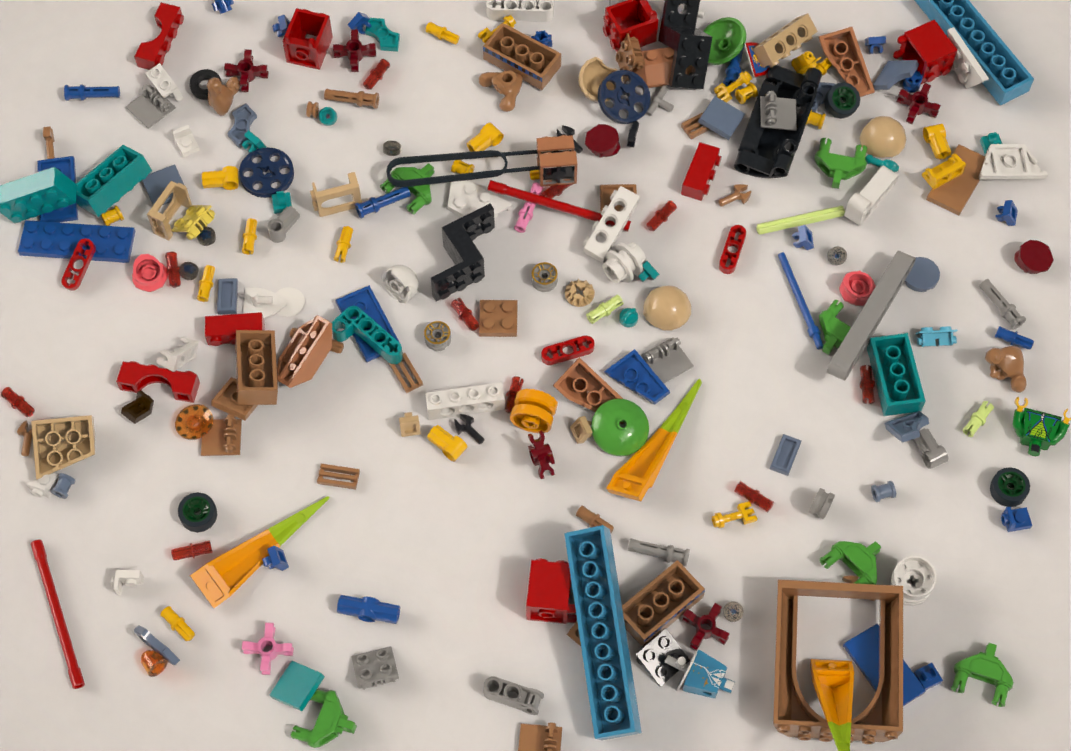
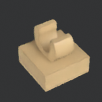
(409, 425)
(581, 429)

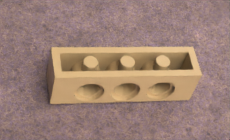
(784, 40)

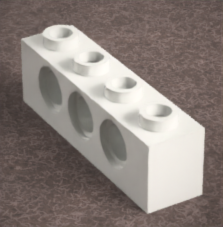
(621, 197)
(465, 401)

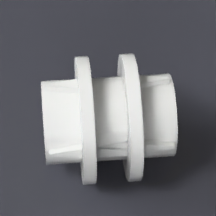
(624, 262)

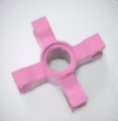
(268, 640)

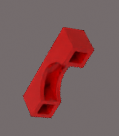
(153, 52)
(135, 377)

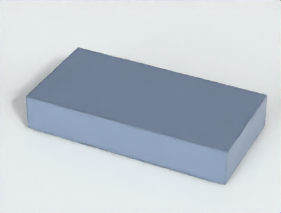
(227, 296)
(785, 455)

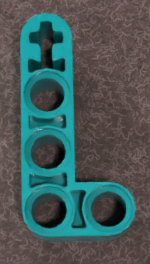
(370, 337)

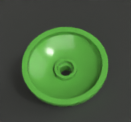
(727, 39)
(612, 437)

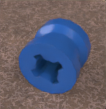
(916, 82)

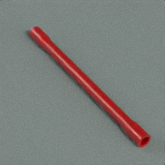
(503, 189)
(73, 669)

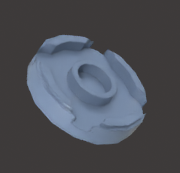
(923, 275)

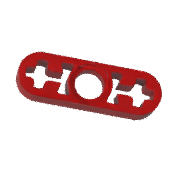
(733, 256)
(68, 274)
(552, 349)

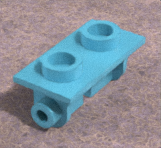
(944, 336)

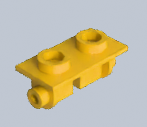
(804, 62)

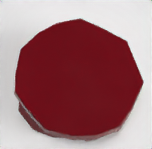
(603, 140)
(1034, 257)

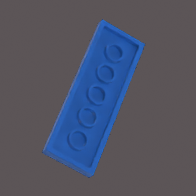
(61, 239)

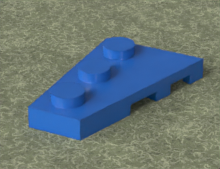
(638, 377)

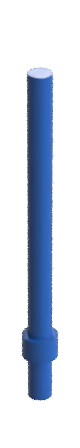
(813, 330)

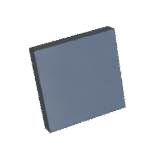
(721, 117)
(157, 182)

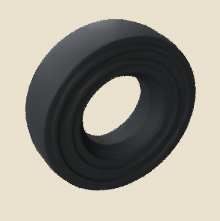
(195, 80)

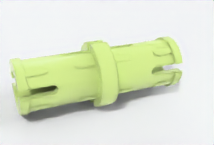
(604, 309)
(978, 419)

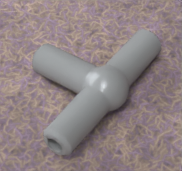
(658, 100)

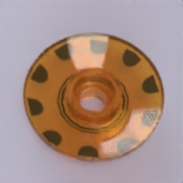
(189, 417)

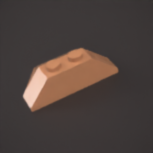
(657, 67)
(305, 352)

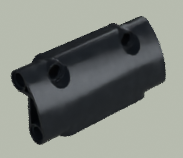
(764, 150)

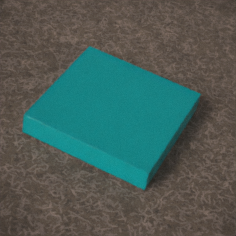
(297, 686)

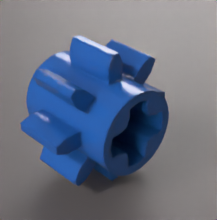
(222, 5)
(543, 38)

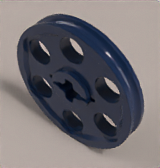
(624, 104)
(263, 166)

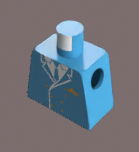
(707, 677)

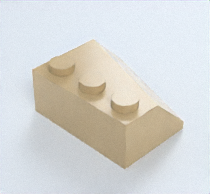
(62, 442)

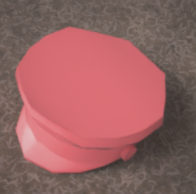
(148, 273)
(857, 288)

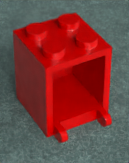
(633, 18)
(930, 48)
(303, 50)
(550, 592)

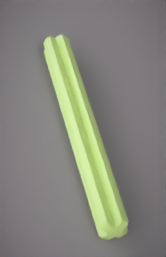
(801, 219)

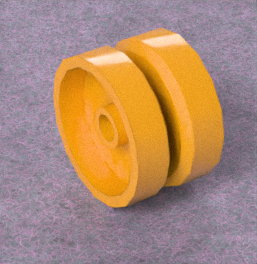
(533, 410)

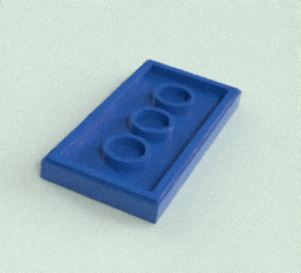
(67, 167)
(369, 304)
(865, 654)

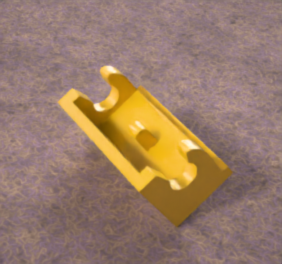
(944, 172)

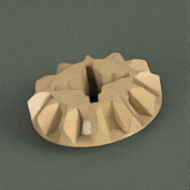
(577, 299)

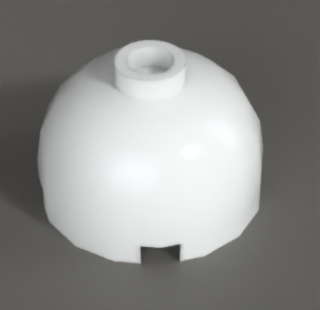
(401, 282)

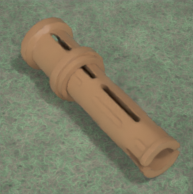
(360, 98)

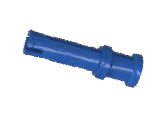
(733, 69)
(82, 92)
(374, 204)

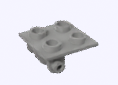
(150, 106)
(778, 112)
(667, 360)
(375, 667)

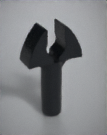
(570, 131)
(632, 134)
(468, 428)

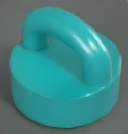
(628, 317)

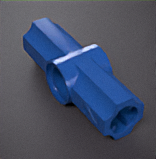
(368, 609)

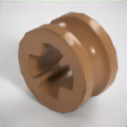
(312, 109)

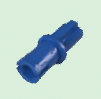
(1014, 338)

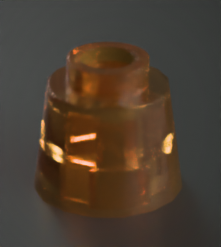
(153, 662)

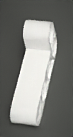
(520, 10)
(863, 204)

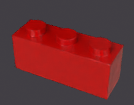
(701, 171)
(222, 328)

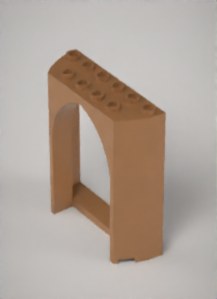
(884, 714)

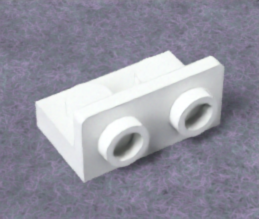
(163, 82)

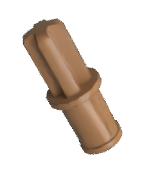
(592, 518)

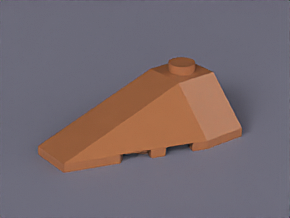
(846, 57)
(585, 386)

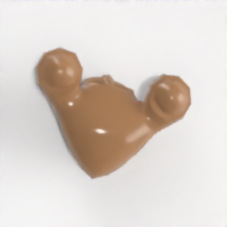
(505, 83)
(221, 96)
(1008, 363)

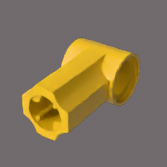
(488, 136)
(937, 138)
(226, 178)
(450, 445)

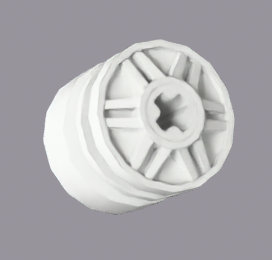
(920, 573)

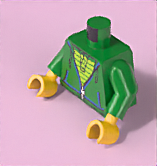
(1038, 428)

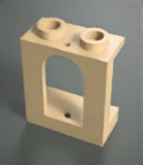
(322, 196)
(160, 222)

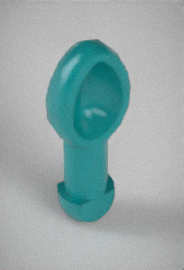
(877, 162)

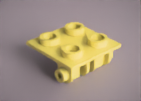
(194, 220)

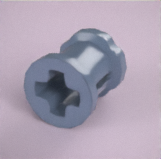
(63, 486)
(883, 491)

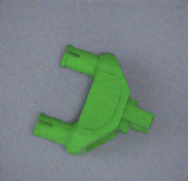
(840, 166)
(422, 192)
(833, 328)
(857, 557)
(986, 669)
(329, 723)

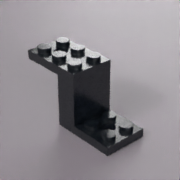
(689, 43)
(459, 244)

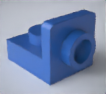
(1016, 519)

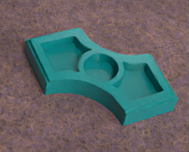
(388, 40)

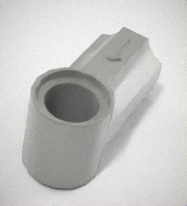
(278, 227)
(931, 452)

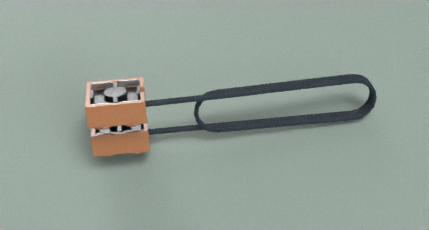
(554, 161)

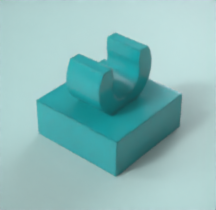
(992, 138)
(252, 141)
(281, 201)
(648, 271)

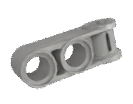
(524, 698)

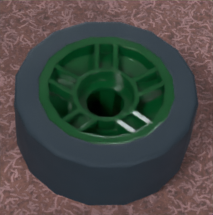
(848, 94)
(1014, 479)
(194, 503)

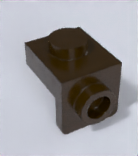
(138, 408)

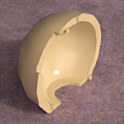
(592, 75)
(883, 137)
(667, 308)

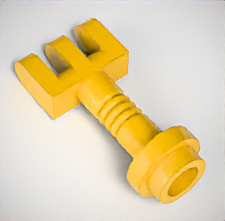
(486, 33)
(724, 92)
(719, 520)

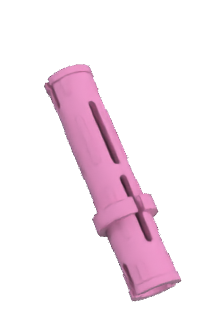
(522, 223)

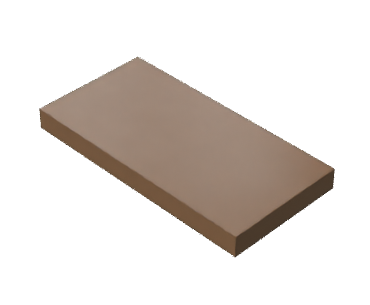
(957, 192)

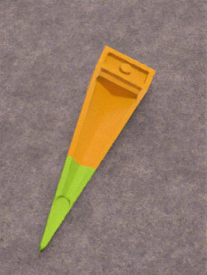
(644, 466)
(227, 572)
(834, 688)

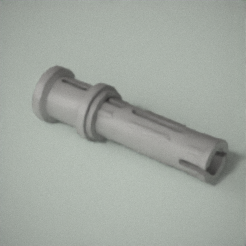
(1007, 310)
(668, 553)

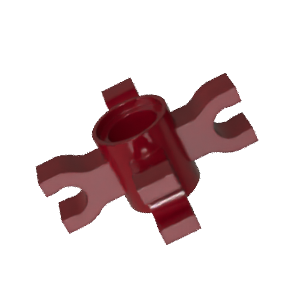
(354, 50)
(246, 70)
(918, 103)
(541, 454)
(701, 634)

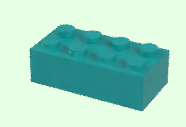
(111, 180)
(36, 195)
(895, 374)

